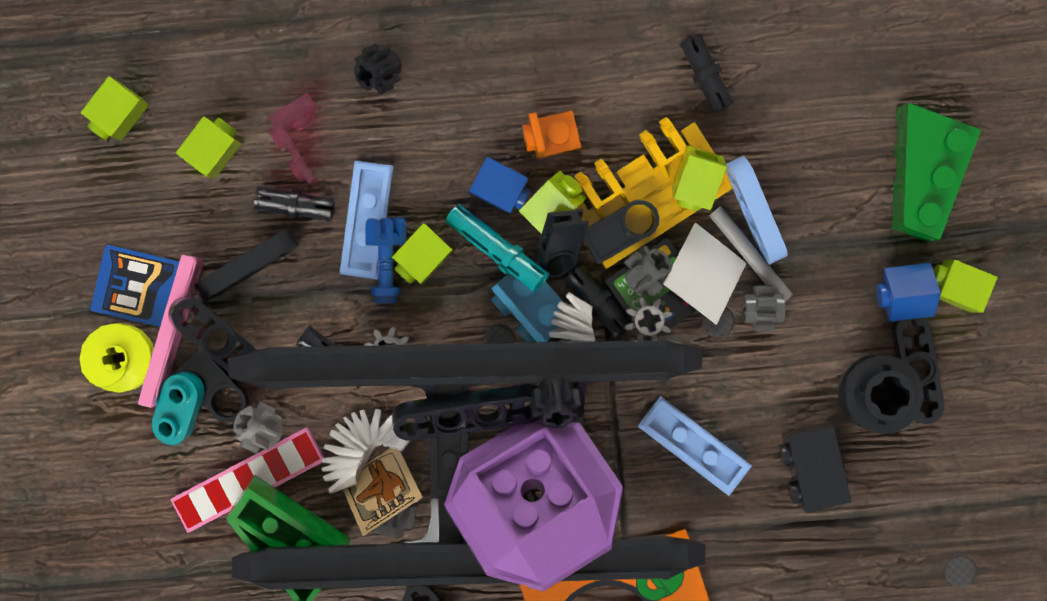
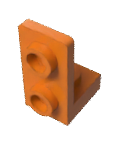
(551, 134)

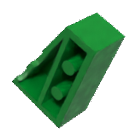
(929, 169)
(272, 519)

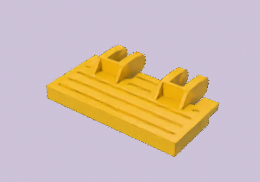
(646, 184)

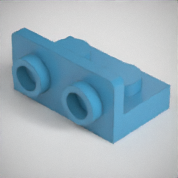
(530, 308)

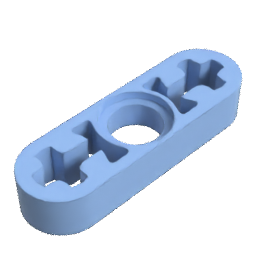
(756, 210)

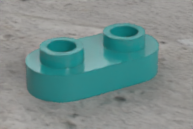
(176, 411)

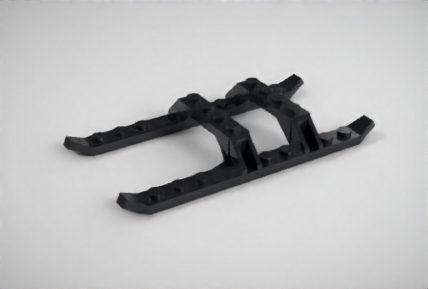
(442, 371)

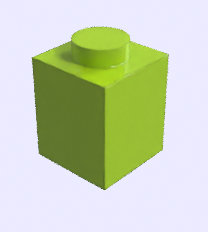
(113, 110)
(209, 146)
(698, 179)
(556, 195)
(421, 255)
(964, 285)

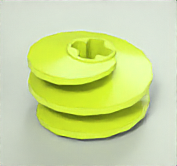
(98, 353)

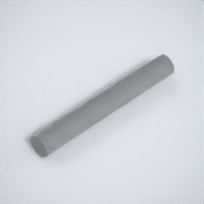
(749, 252)

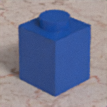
(500, 186)
(908, 292)

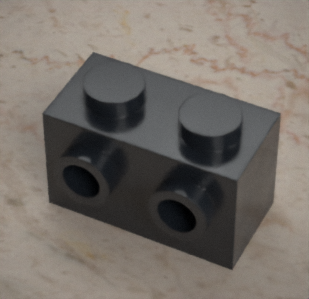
(814, 468)

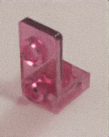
(298, 115)

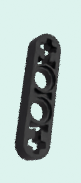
(467, 406)

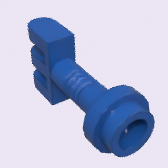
(385, 234)

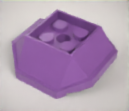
(543, 538)

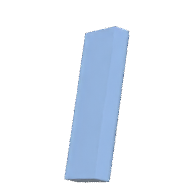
(367, 200)
(694, 445)

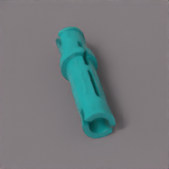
(508, 257)

